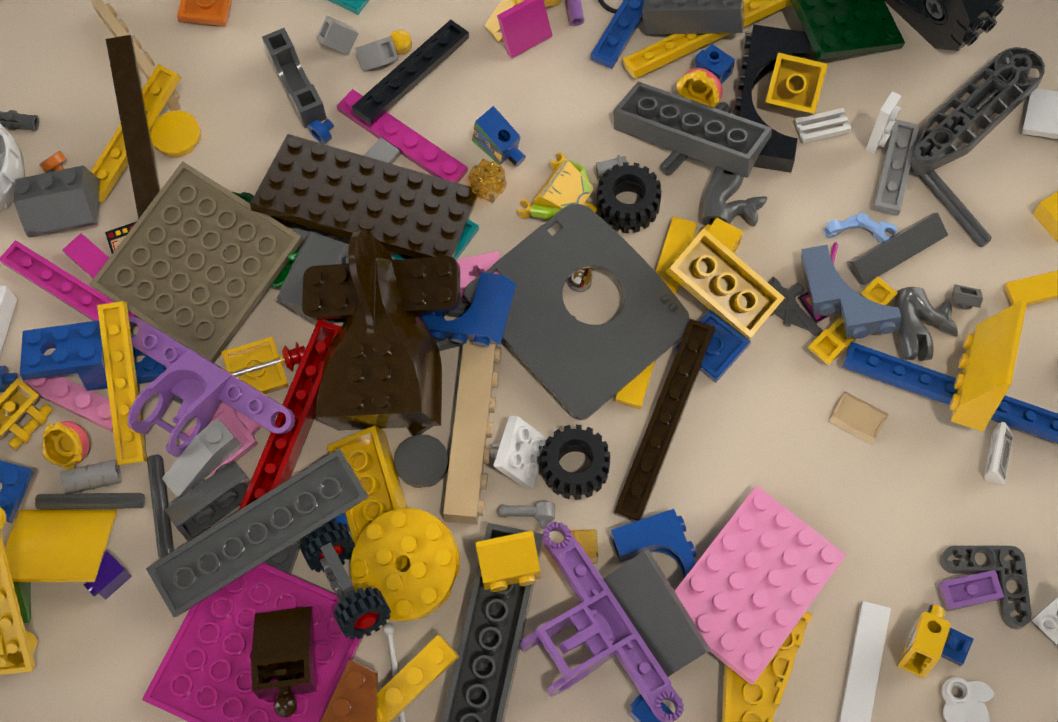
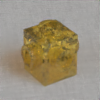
(488, 180)

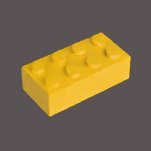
(724, 284)

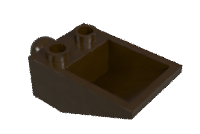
(284, 652)

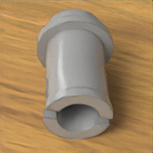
(608, 164)

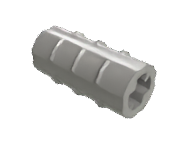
(90, 477)

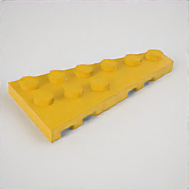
(760, 700)

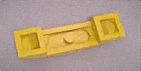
(833, 341)

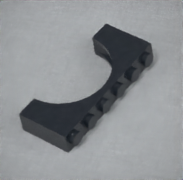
(763, 50)

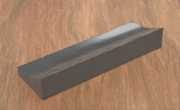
(691, 128)

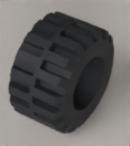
(629, 179)
(579, 441)

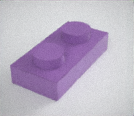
(971, 590)

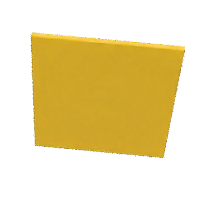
(58, 545)

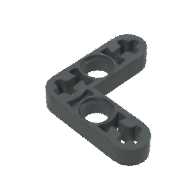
(996, 562)

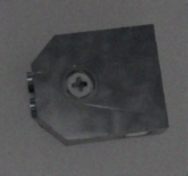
(949, 22)

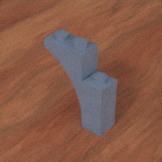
(831, 294)

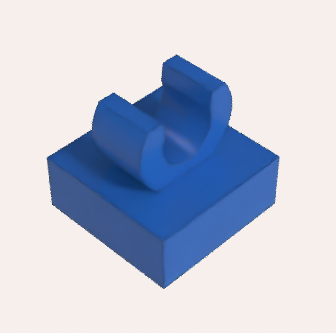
(956, 647)

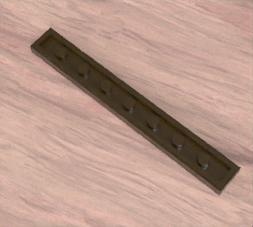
(133, 121)
(664, 421)

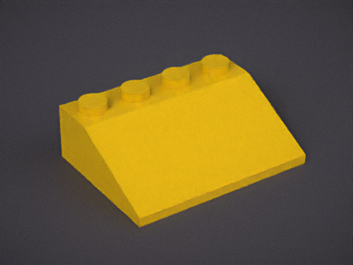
(987, 367)

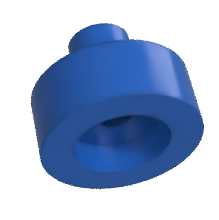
(320, 130)
(6, 378)

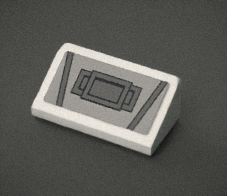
(999, 454)

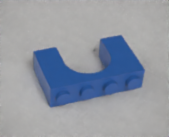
(484, 319)
(659, 534)

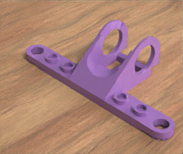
(200, 386)
(601, 627)

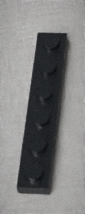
(410, 72)

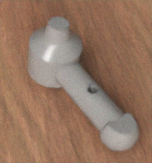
(542, 511)

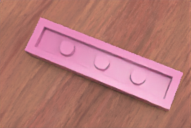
(74, 399)

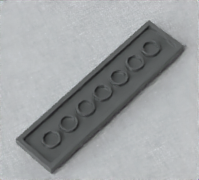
(257, 533)

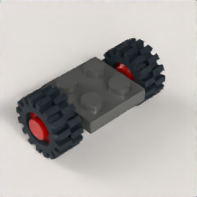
(359, 611)

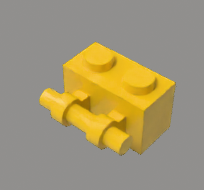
(13, 406)

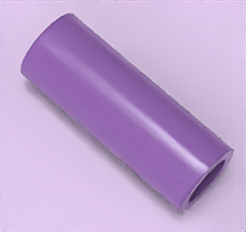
(575, 12)

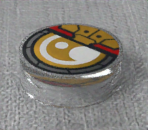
(580, 280)

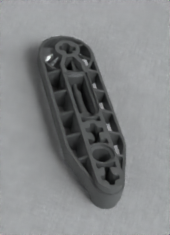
(1004, 79)

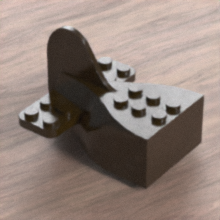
(384, 357)

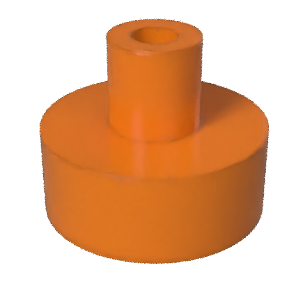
(53, 162)

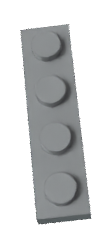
(896, 167)

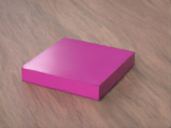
(524, 26)

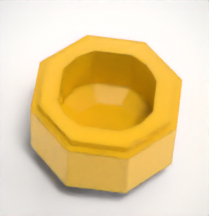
(401, 41)

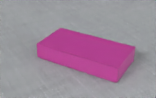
(86, 255)

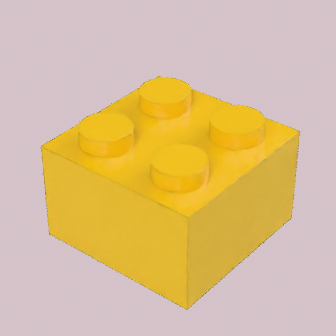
(796, 83)

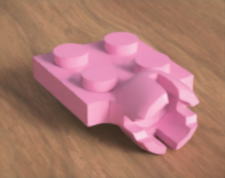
(240, 426)

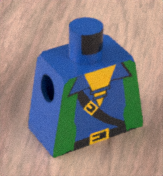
(497, 138)

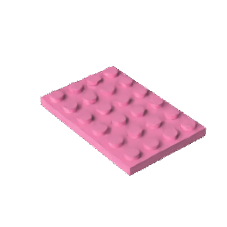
(756, 583)

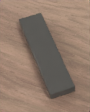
(899, 248)

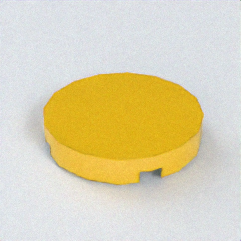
(175, 133)

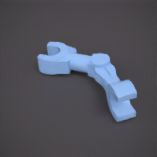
(861, 220)

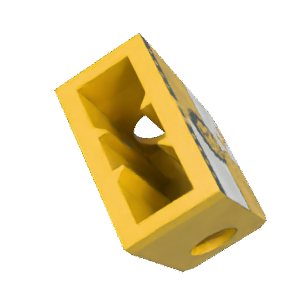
(925, 642)

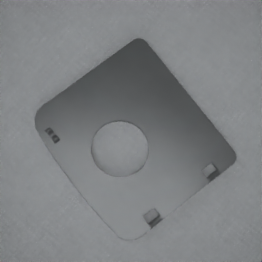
(575, 359)

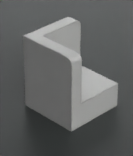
(337, 35)
(377, 53)

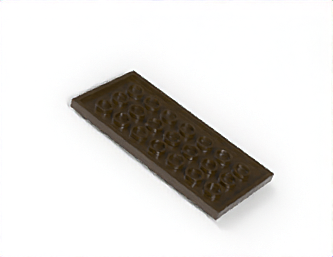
(354, 192)

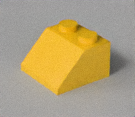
(508, 561)

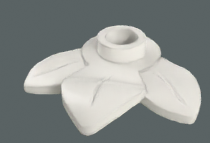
(970, 704)

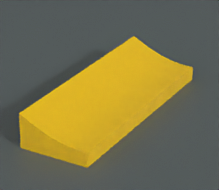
(374, 466)

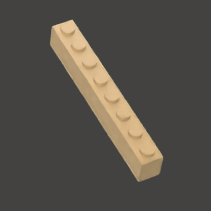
(470, 434)

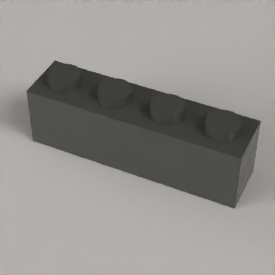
(693, 16)

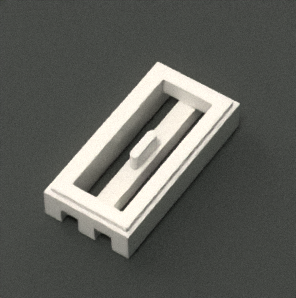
(822, 121)

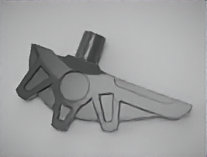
(791, 311)

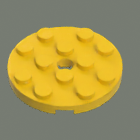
(432, 558)

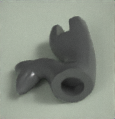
(719, 190)
(912, 332)

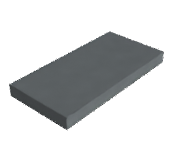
(657, 613)

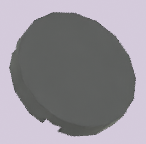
(421, 461)

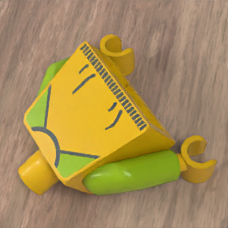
(564, 187)

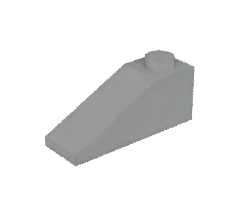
(201, 457)

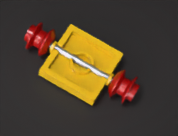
(261, 364)

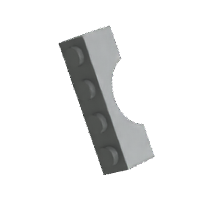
(293, 78)

